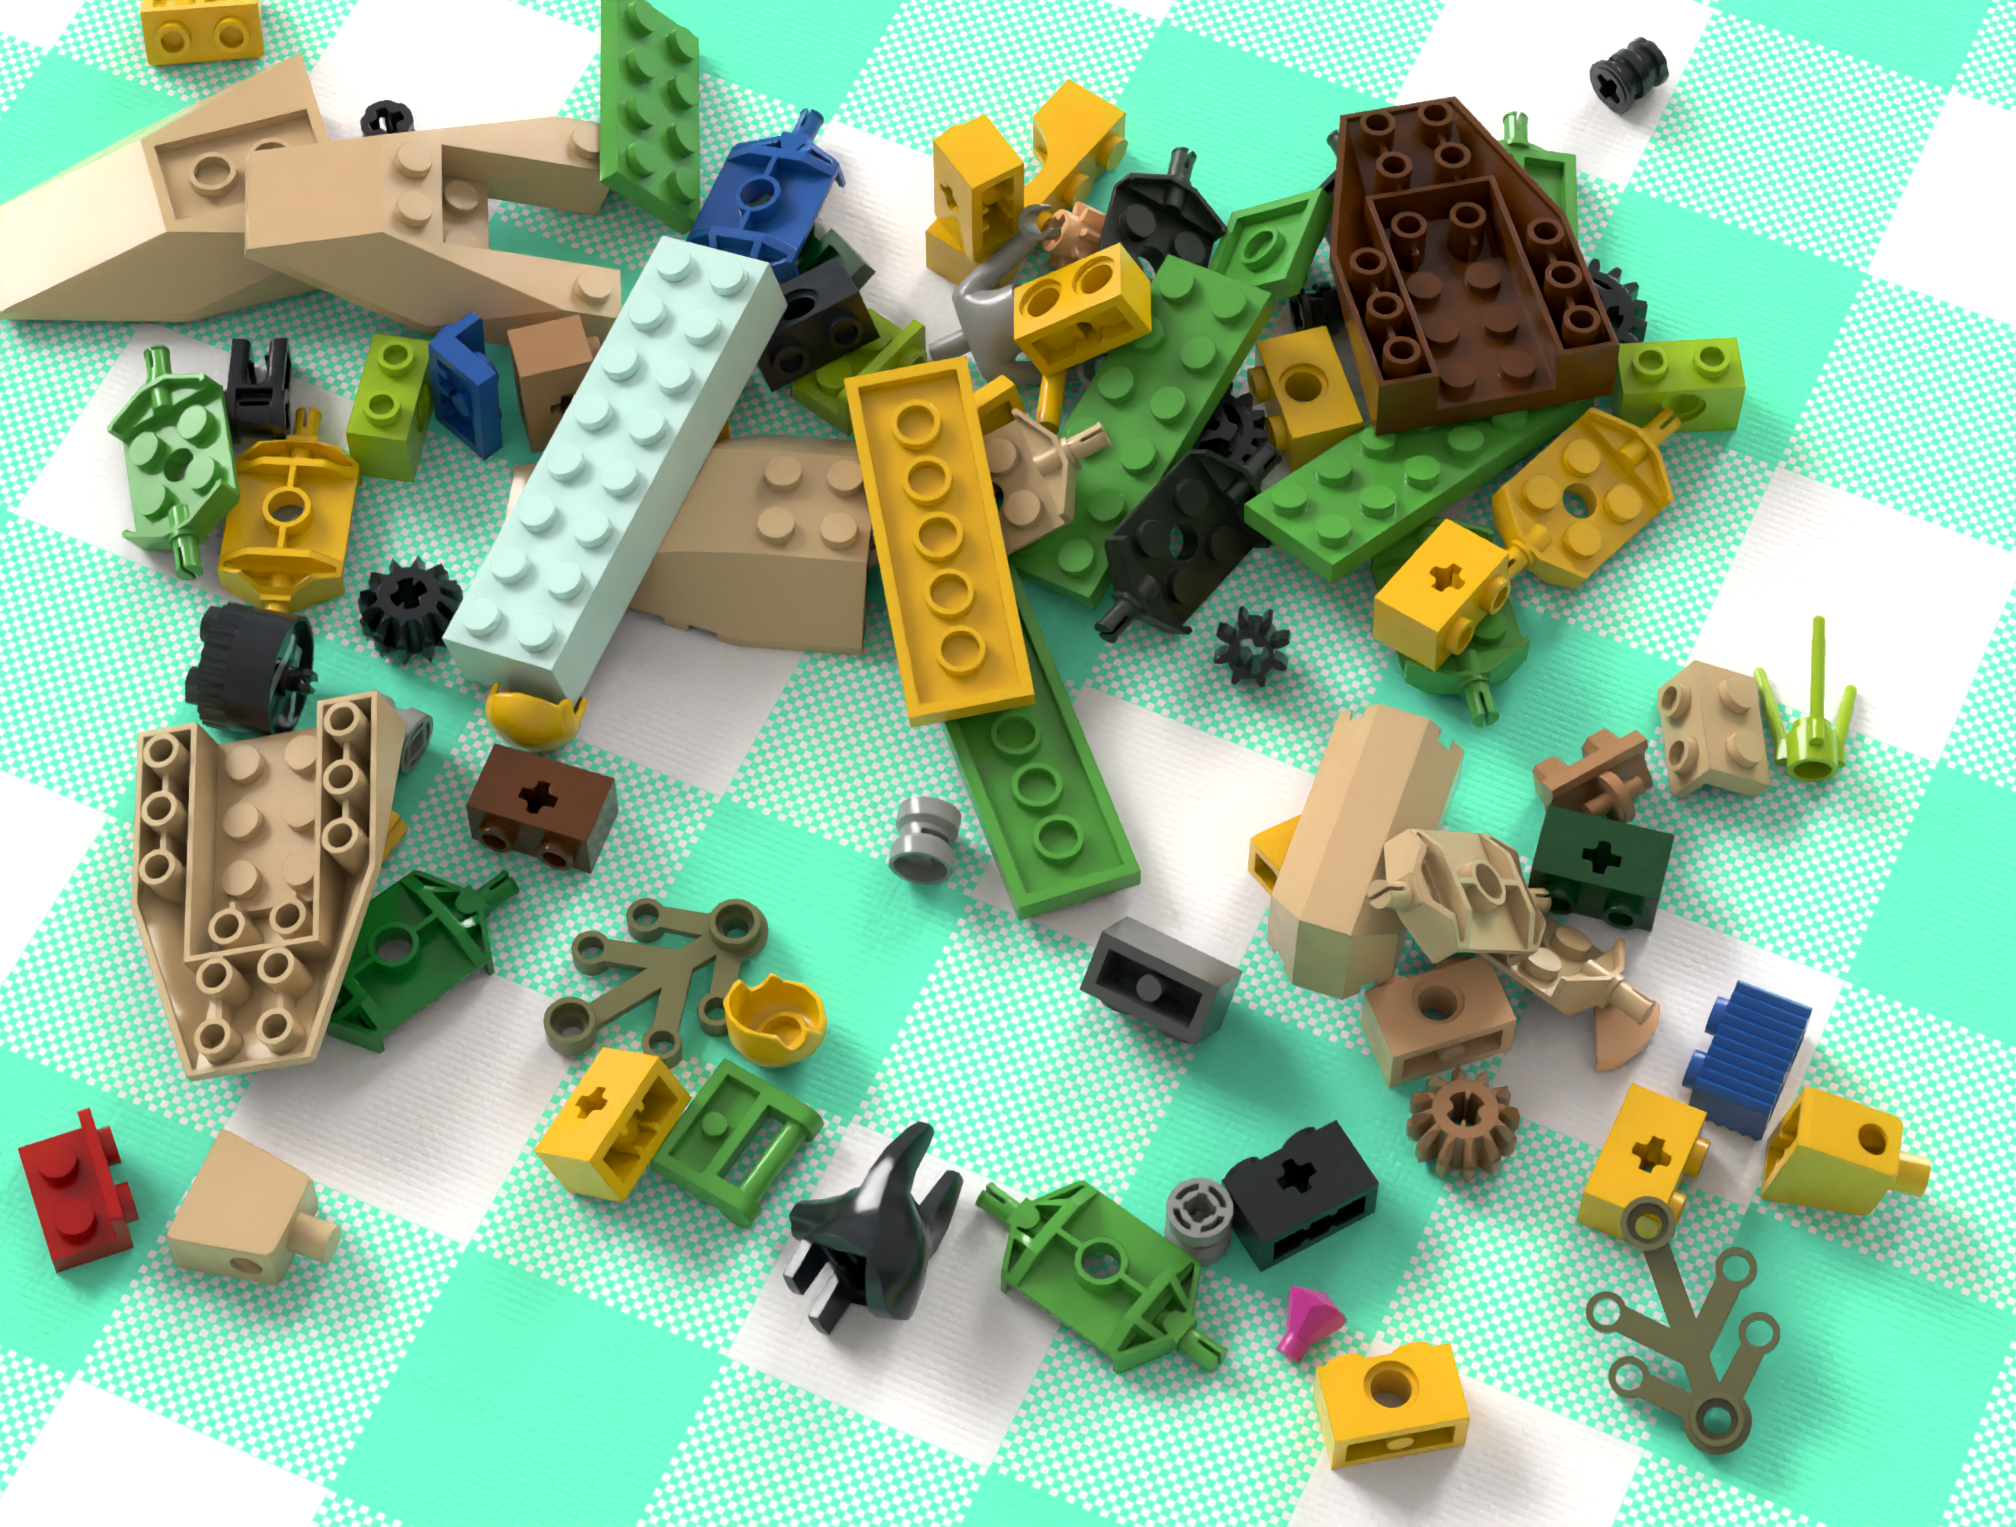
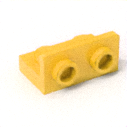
(201, 30)

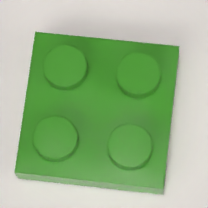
(1275, 242)

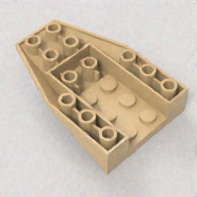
(158, 215)
(260, 877)

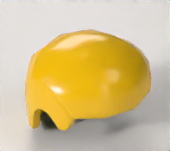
(533, 722)
(774, 1021)

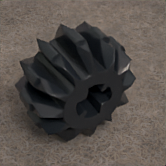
(408, 609)

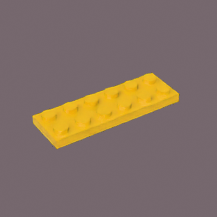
(939, 542)

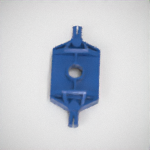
(779, 166)

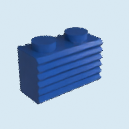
(1748, 1058)

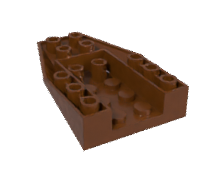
(1458, 274)

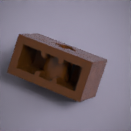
(542, 809)

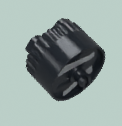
(252, 670)

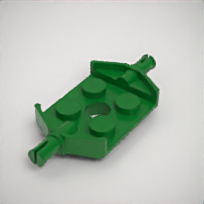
(447, 944)

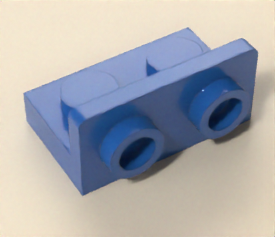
(466, 386)

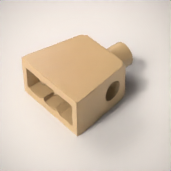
(249, 1216)

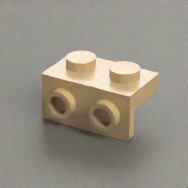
(1713, 731)

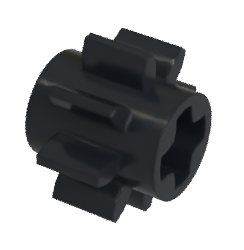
(1241, 658)

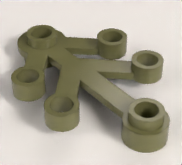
(661, 972)
(1688, 1338)

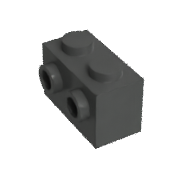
(1160, 981)

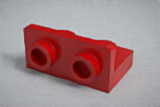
(76, 1196)

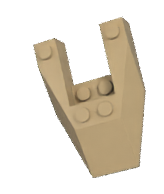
(408, 227)

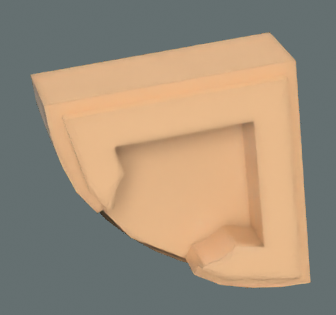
(1620, 1036)

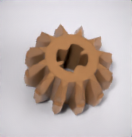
(1469, 1103)

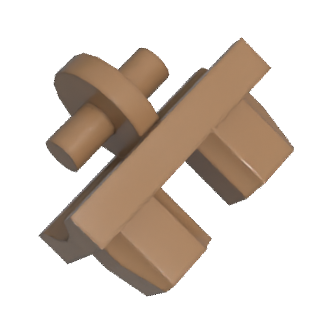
(1602, 781)

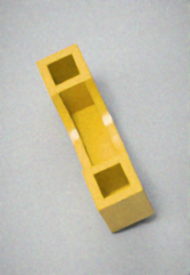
(1075, 143)

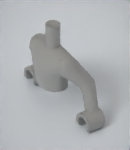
(989, 314)

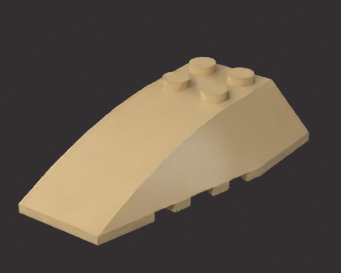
(765, 547)

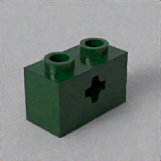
(1601, 868)

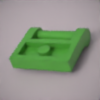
(720, 1128)

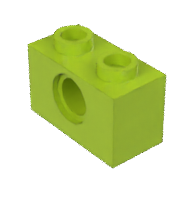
(1691, 377)
(392, 408)

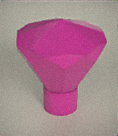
(1309, 1319)

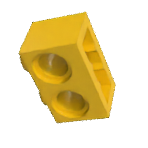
(1082, 310)

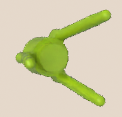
(1811, 747)

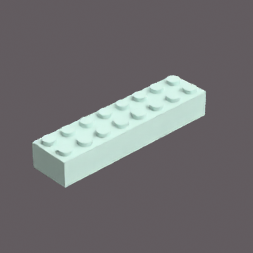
(616, 471)

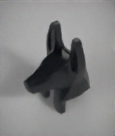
(873, 1236)

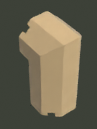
(1370, 786)

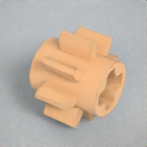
(1077, 237)

